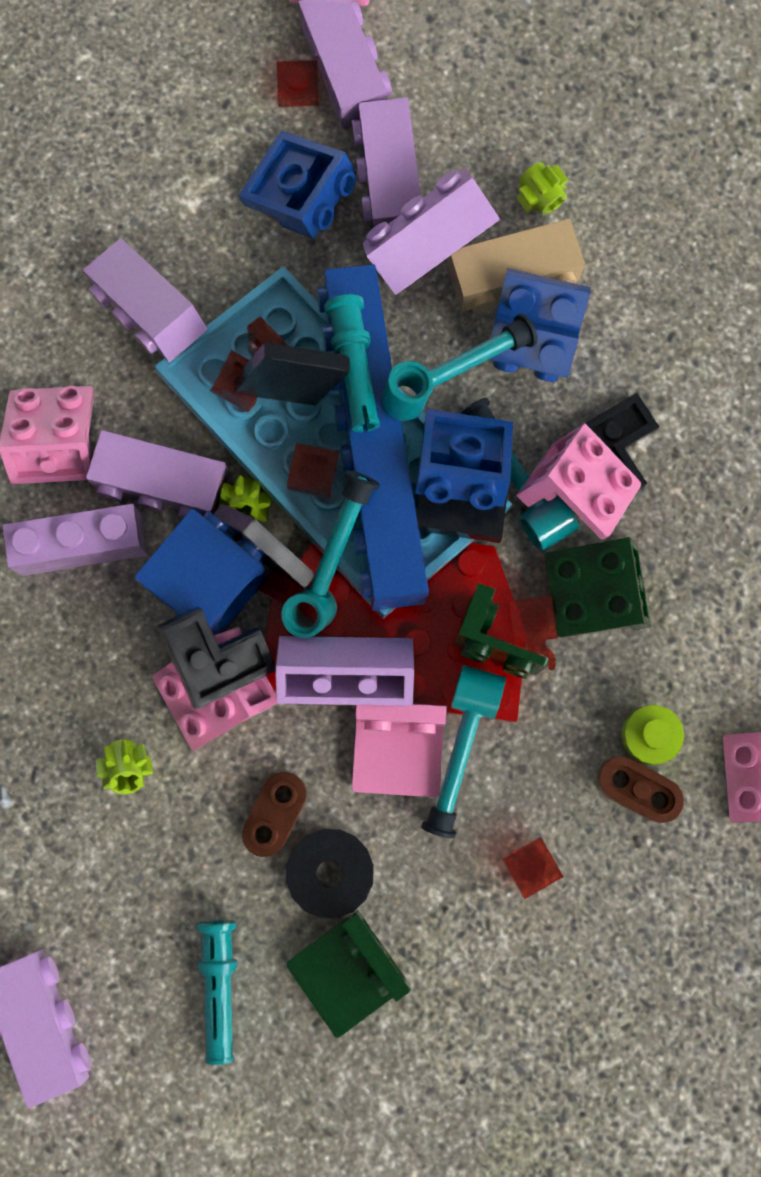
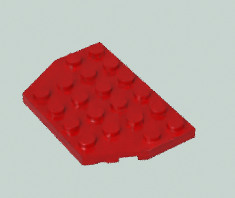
(430, 625)

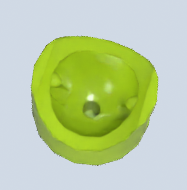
(652, 735)

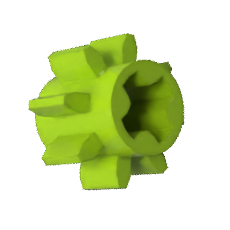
(542, 188)
(246, 497)
(123, 766)

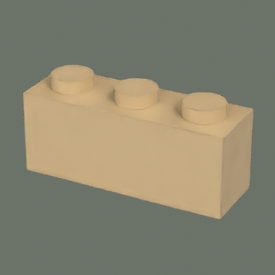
(481, 268)

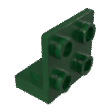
(597, 588)
(479, 646)
(348, 974)

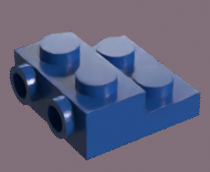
(299, 184)
(557, 315)
(465, 459)

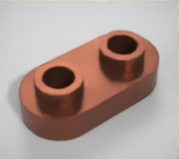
(639, 788)
(274, 814)

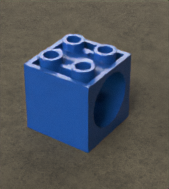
(205, 570)

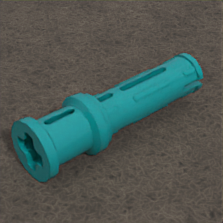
(352, 341)
(216, 967)

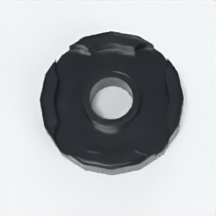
(326, 900)

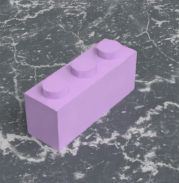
(343, 55)
(387, 158)
(429, 230)
(144, 301)
(155, 475)
(75, 540)
(345, 671)
(39, 1030)

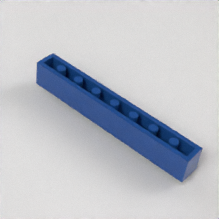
(388, 521)

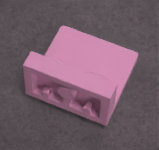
(47, 434)
(585, 478)
(219, 716)
(398, 749)
(743, 776)

